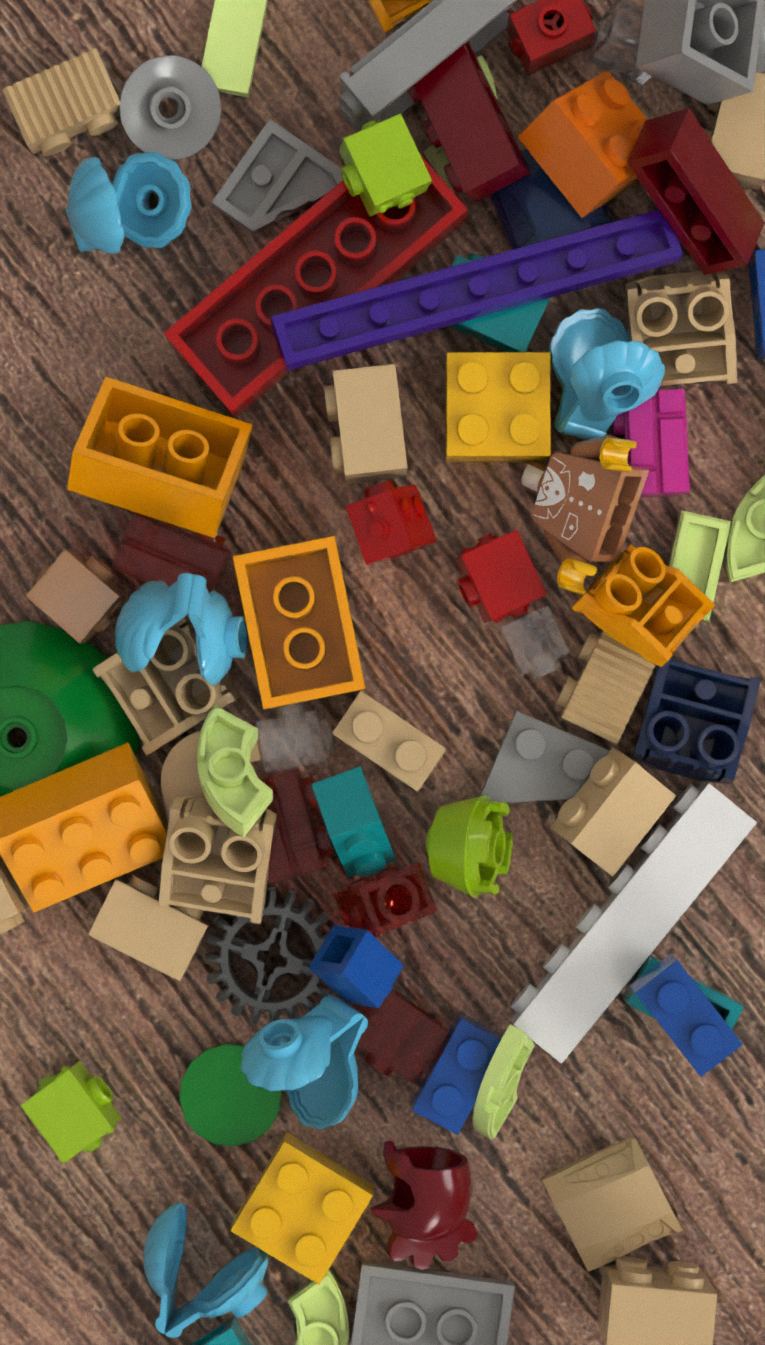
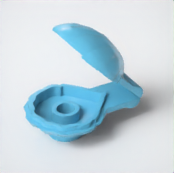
(107, 212)
(600, 372)
(159, 607)
(310, 1061)
(232, 1289)

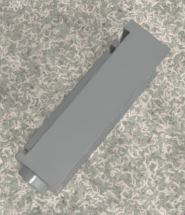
(384, 75)

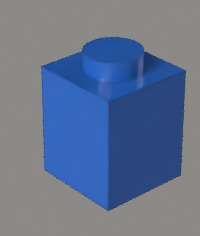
(356, 966)

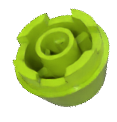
(470, 845)

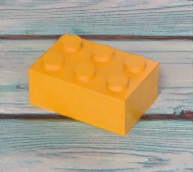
(159, 457)
(299, 622)
(81, 827)

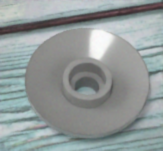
(195, 113)

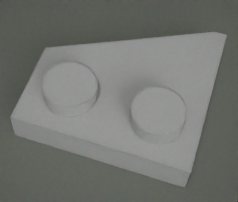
(275, 180)
(540, 763)

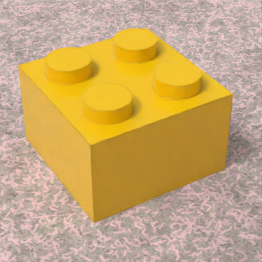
(497, 407)
(302, 1208)

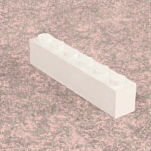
(632, 920)

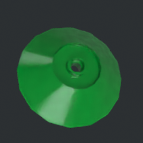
(56, 701)

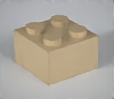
(369, 424)
(656, 1304)

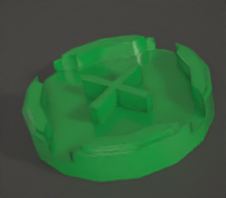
(221, 1100)

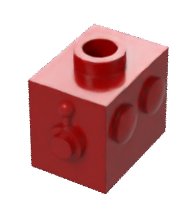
(542, 47)
(390, 522)
(499, 577)

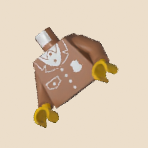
(585, 504)

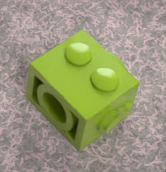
(383, 165)
(72, 1111)

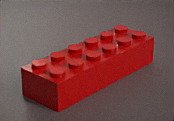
(315, 259)

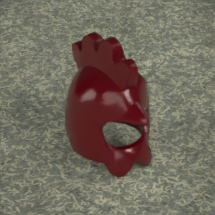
(426, 1203)

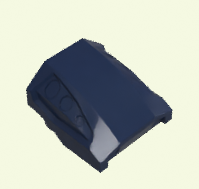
(538, 211)
(705, 712)

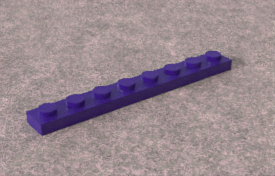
(474, 289)

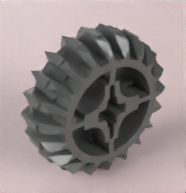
(250, 949)

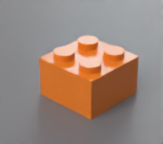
(586, 142)

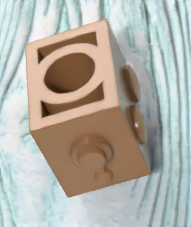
(78, 594)

